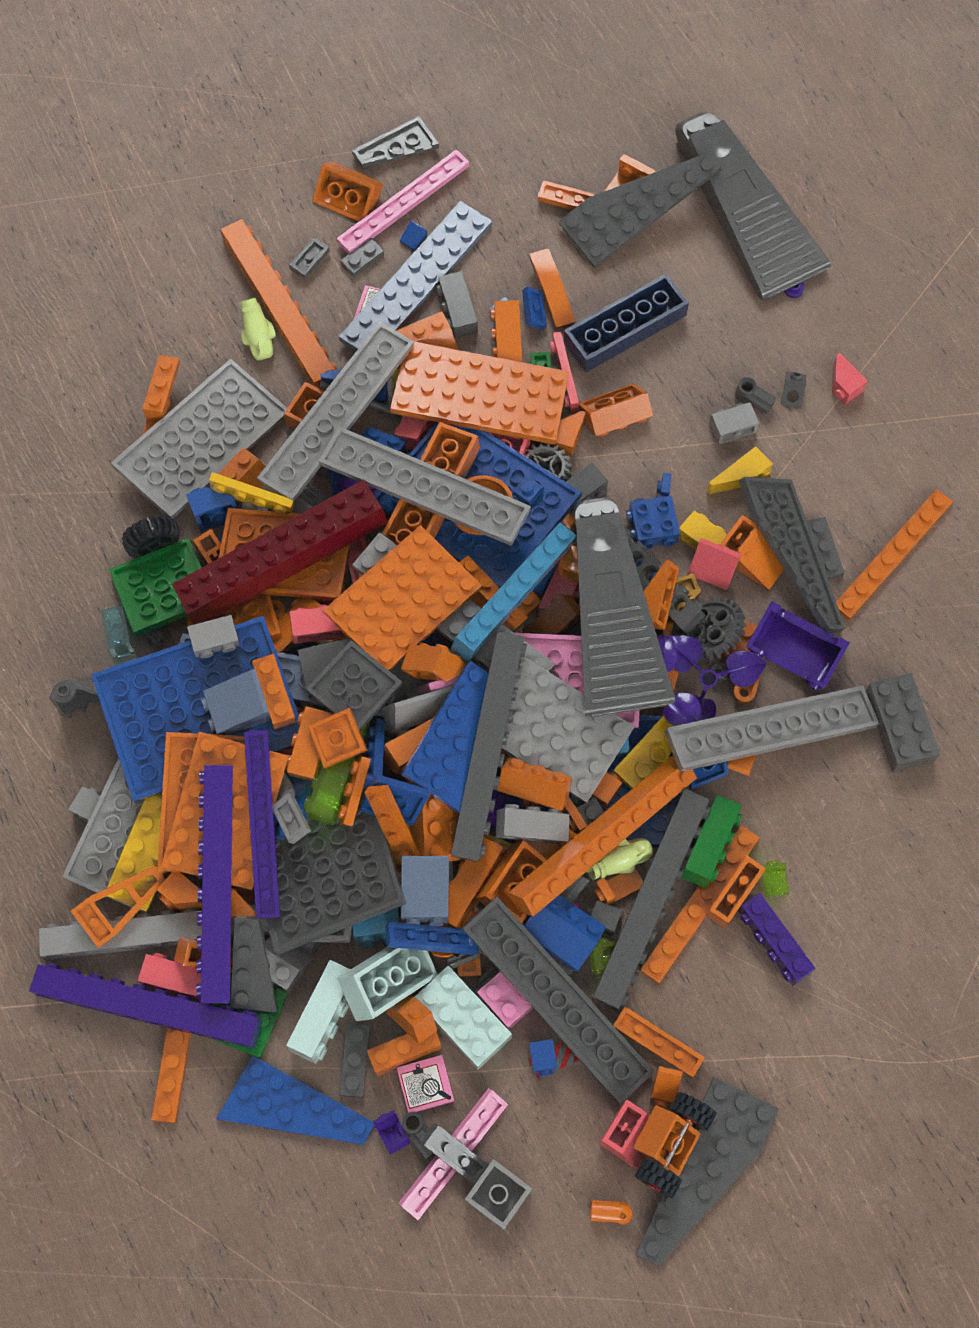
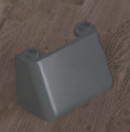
(74, 695)

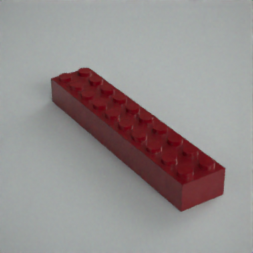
(280, 553)

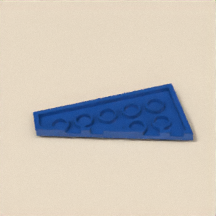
(447, 746)
(282, 1103)

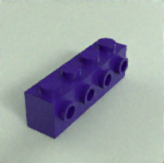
(776, 939)

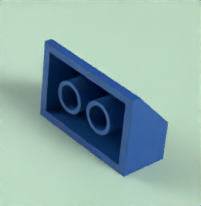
(565, 931)

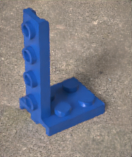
(407, 796)

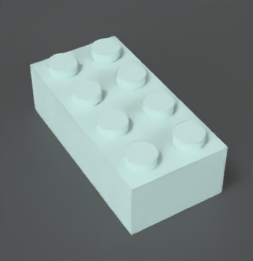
(385, 980)
(320, 1016)
(464, 1018)

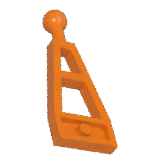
(94, 921)

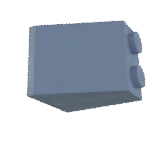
(236, 704)
(425, 889)

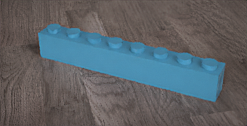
(513, 592)

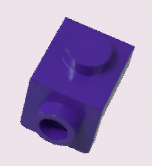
(391, 1132)

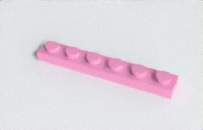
(438, 1172)

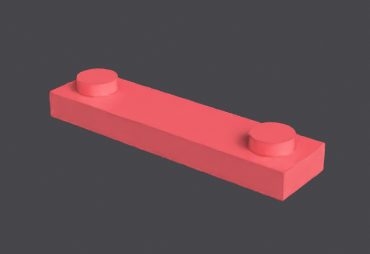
(557, 347)

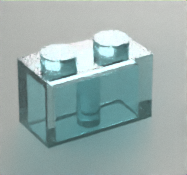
(118, 631)

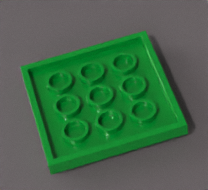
(148, 589)

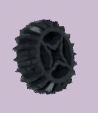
(150, 535)

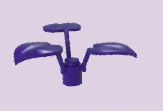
(743, 669)
(687, 707)

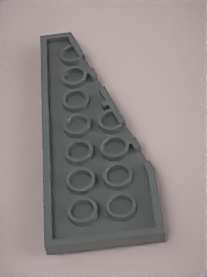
(619, 214)
(784, 526)
(711, 1168)

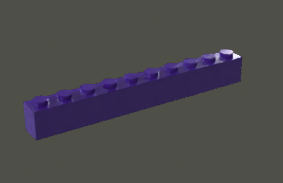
(216, 884)
(146, 1006)

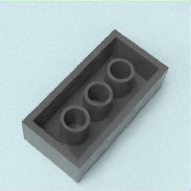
(902, 722)

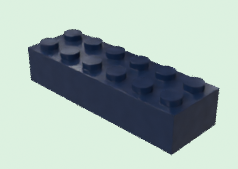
(625, 322)

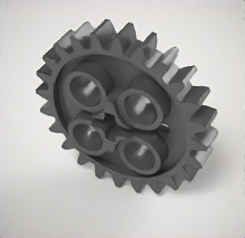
(718, 628)

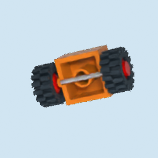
(669, 1142)

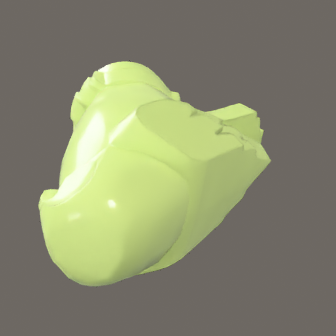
(257, 330)
(622, 858)

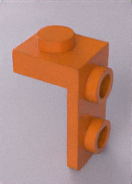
(617, 887)

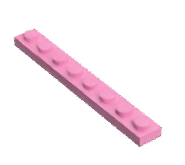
(403, 201)

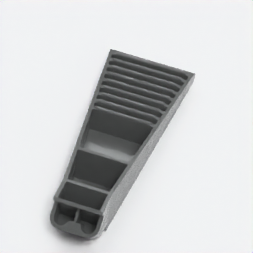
(752, 213)
(618, 636)

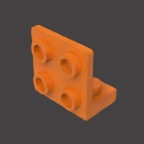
(629, 171)

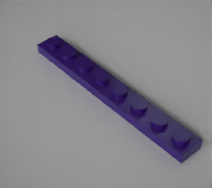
(262, 824)

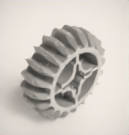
(549, 458)

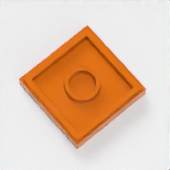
(337, 738)

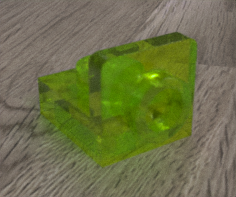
(775, 879)
(598, 958)

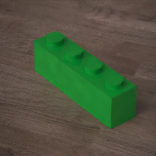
(711, 842)

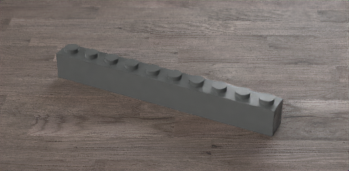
(487, 747)
(651, 899)

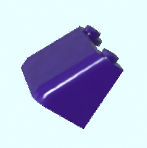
(797, 646)

